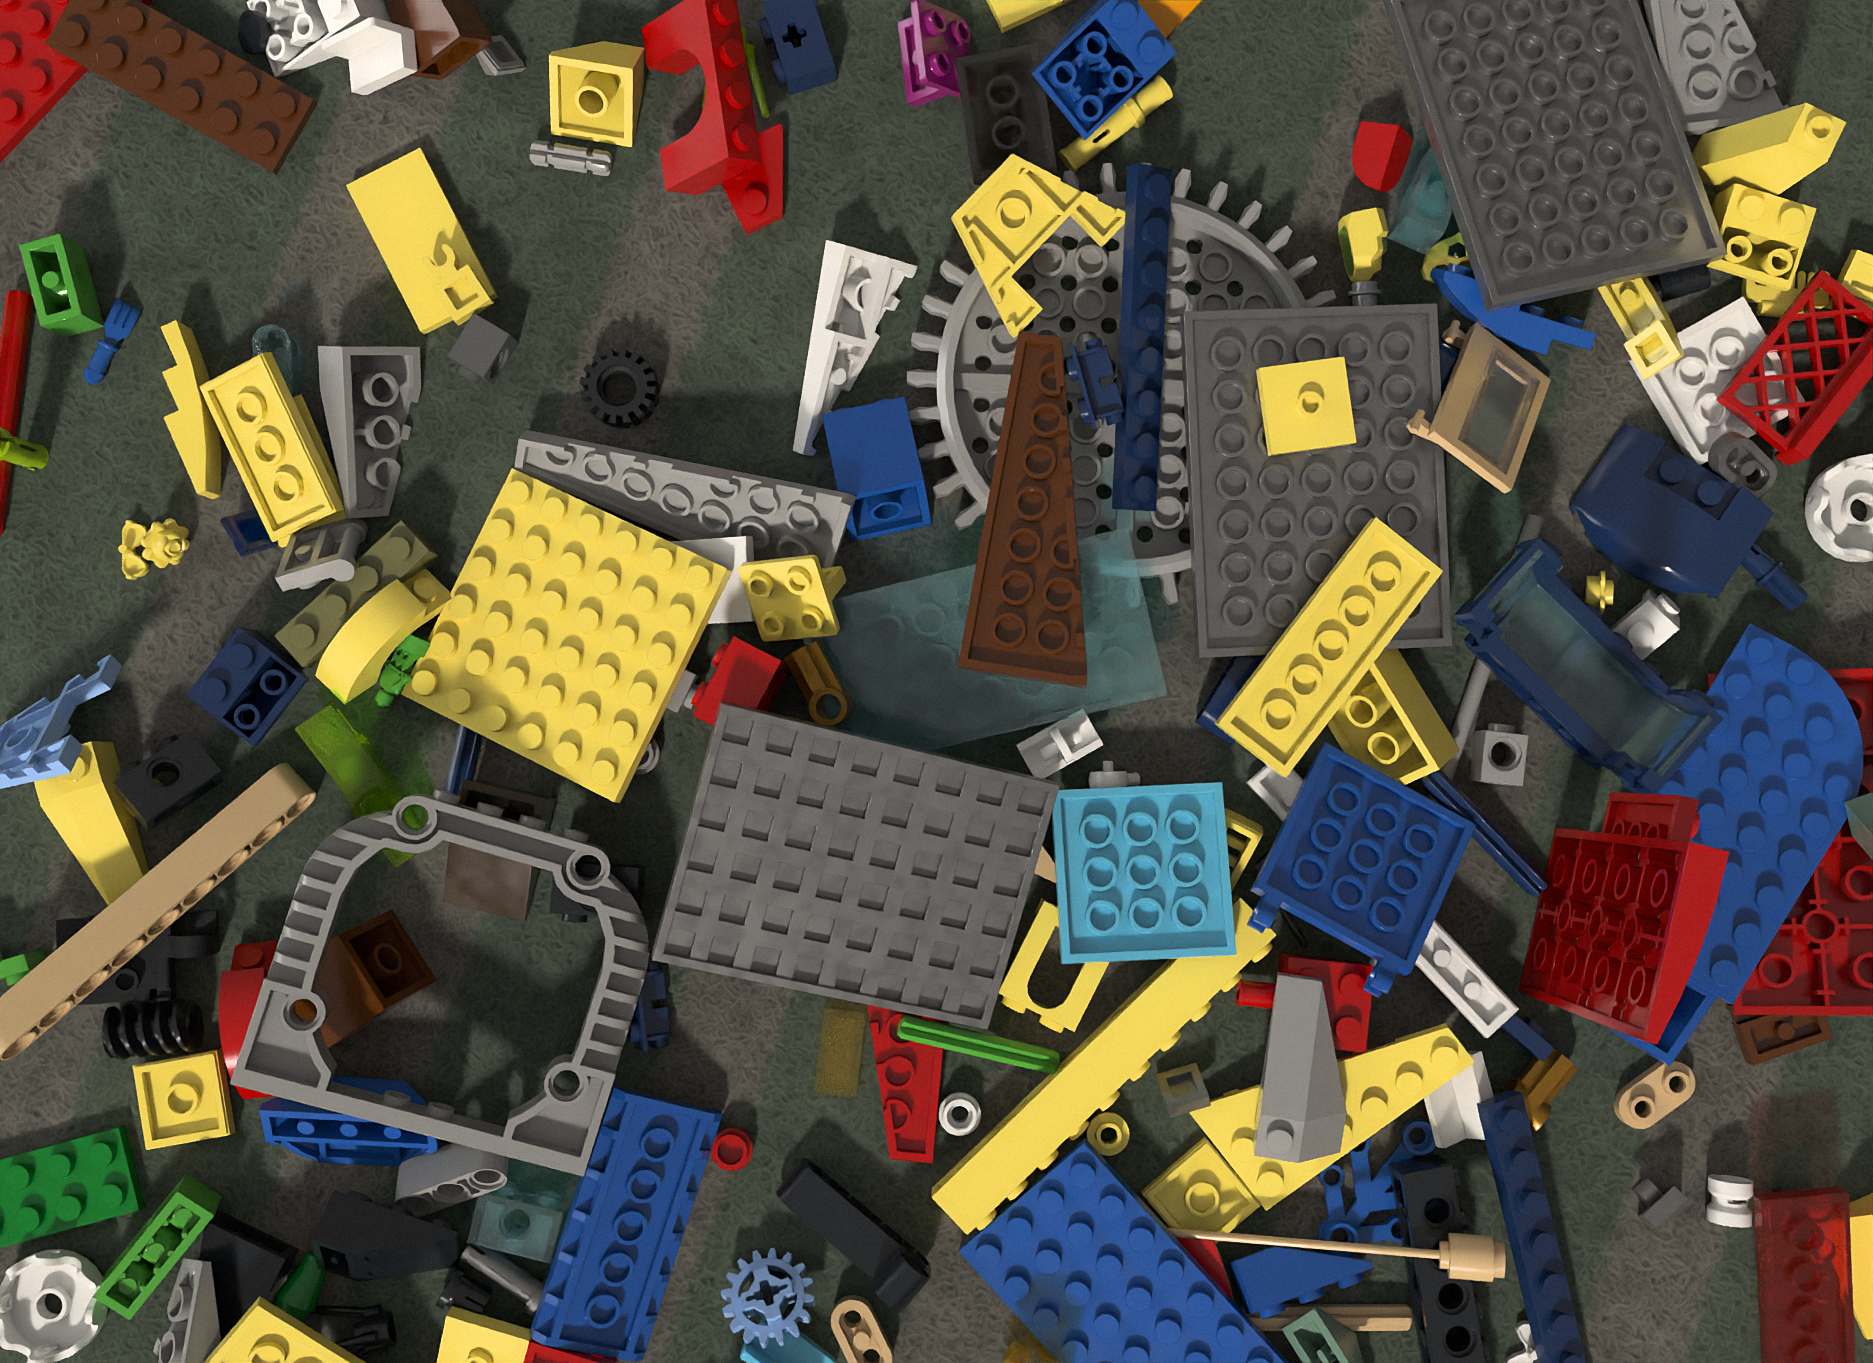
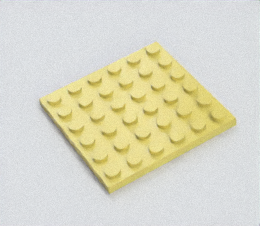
(566, 634)

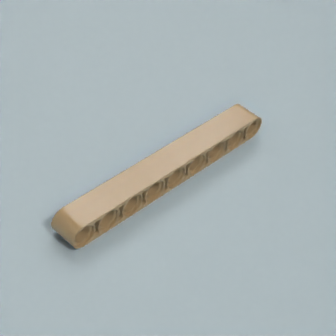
(149, 907)

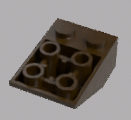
(487, 880)

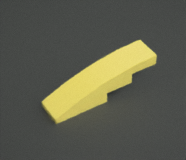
(193, 424)

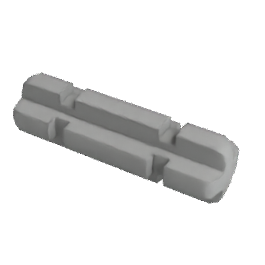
(571, 158)

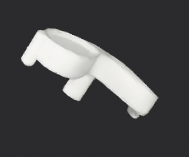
(1528, 1353)

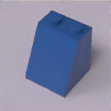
(880, 465)

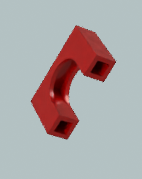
(726, 132)

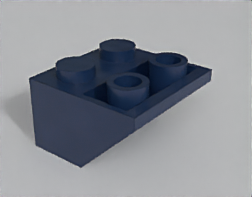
(249, 685)

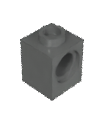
(482, 350)

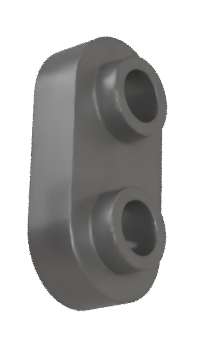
(1742, 463)

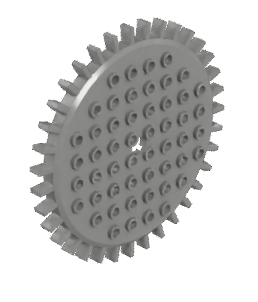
(1226, 257)

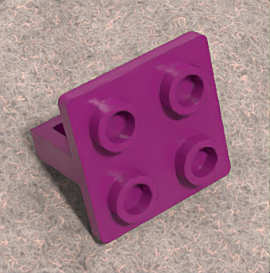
(929, 50)

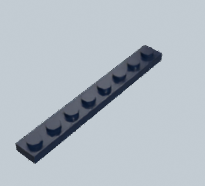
(1142, 336)
(1530, 1228)

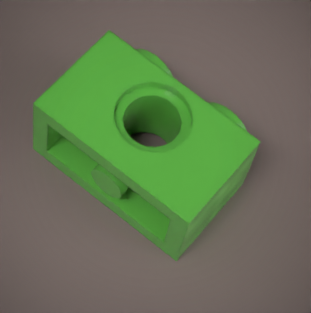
(61, 285)

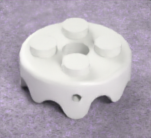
(1829, 509)
(27, 1322)

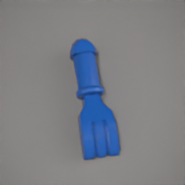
(116, 327)

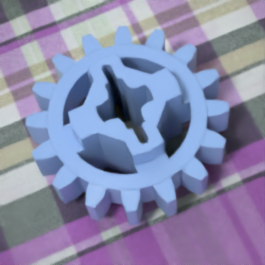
(752, 1302)

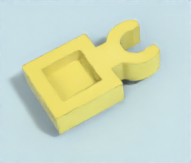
(459, 289)

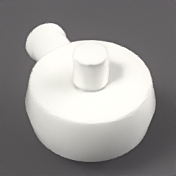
(1110, 778)

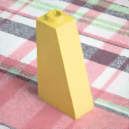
(1768, 150)

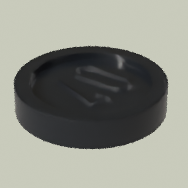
(253, 32)

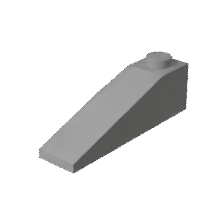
(366, 410)
(1300, 1088)
(193, 1316)

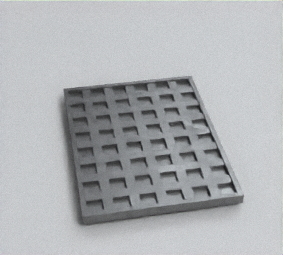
(853, 867)

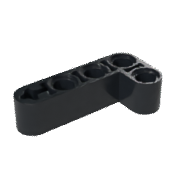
(857, 1234)

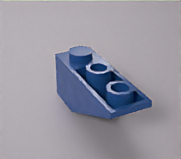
(1282, 1274)

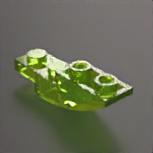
(355, 769)

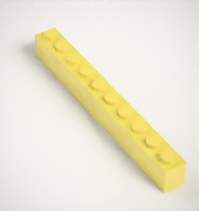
(1091, 1077)

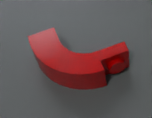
(238, 999)

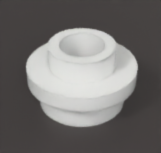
(955, 1126)

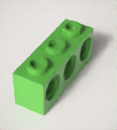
(157, 1246)

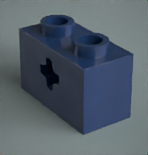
(800, 66)

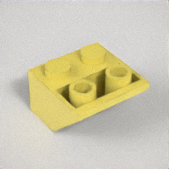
(1761, 235)

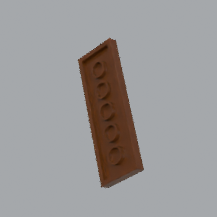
(184, 77)

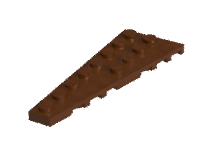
(1027, 572)

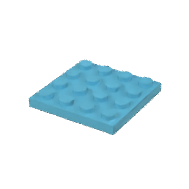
(1142, 873)

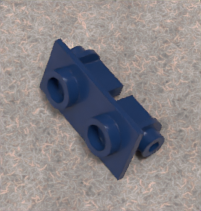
(1089, 368)
(649, 1022)

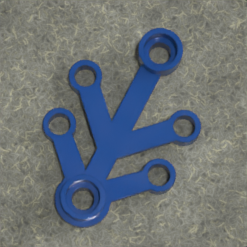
(1370, 1193)

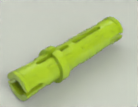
(19, 451)

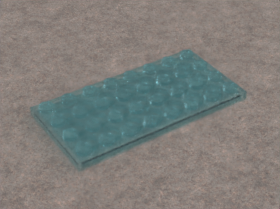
(905, 643)

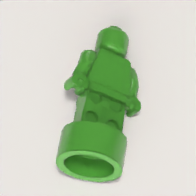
(397, 670)

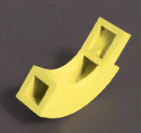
(370, 636)

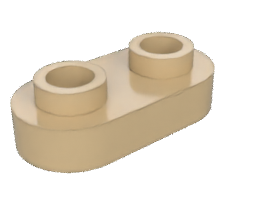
(1654, 1090)
(862, 1335)

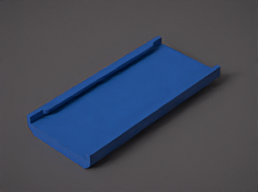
(625, 1226)

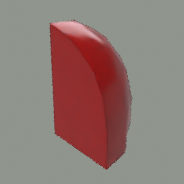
(1380, 154)

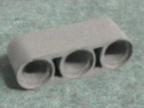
(448, 1178)

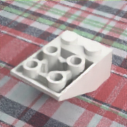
(301, 26)

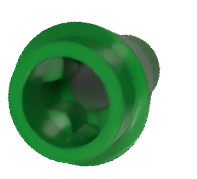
(302, 1289)

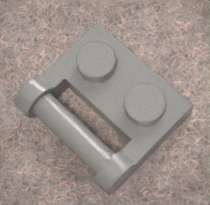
(309, 554)

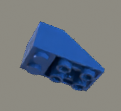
(1102, 62)

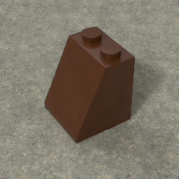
(367, 976)

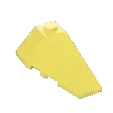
(95, 820)

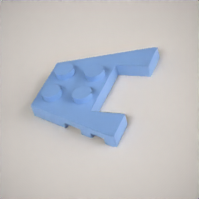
(31, 739)

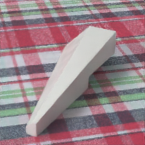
(849, 305)

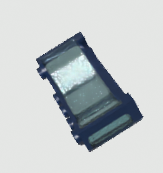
(1582, 673)

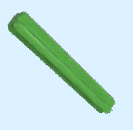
(978, 1044)

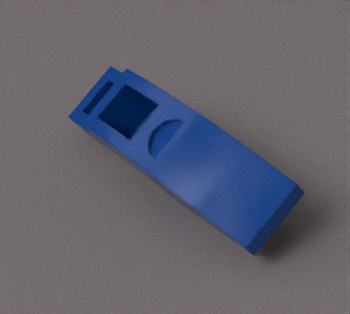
(1516, 325)

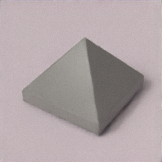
(499, 58)

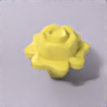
(165, 543)

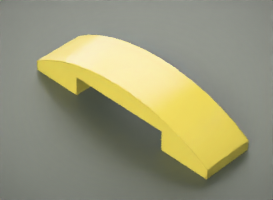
(1645, 324)

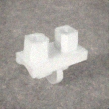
(1059, 745)

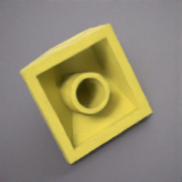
(596, 92)

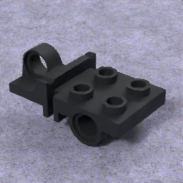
(154, 966)

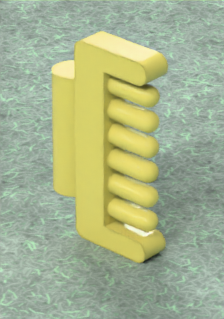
(1774, 302)

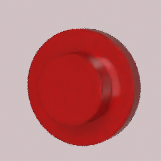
(732, 1149)

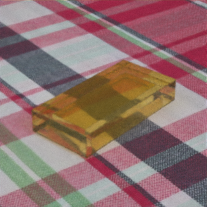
(840, 1051)

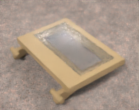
(1486, 406)

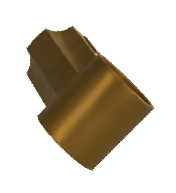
(817, 680)
(1540, 1085)

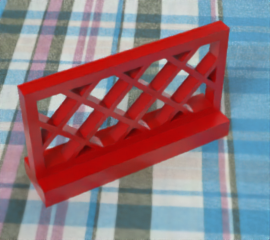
(1831, 396)

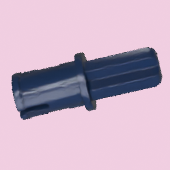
(1773, 577)

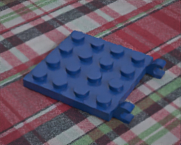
(1362, 863)

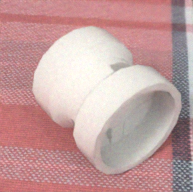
(1729, 1200)

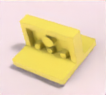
(792, 597)

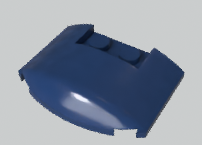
(1667, 516)

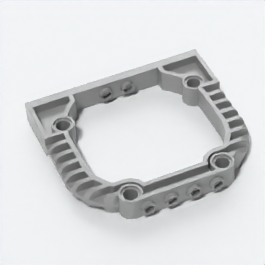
(288, 1053)

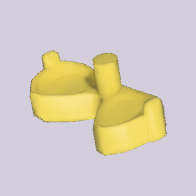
(132, 564)

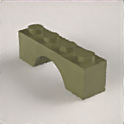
(395, 556)

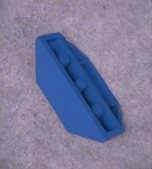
(340, 1137)

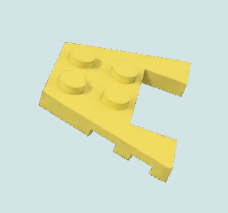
(1013, 218)

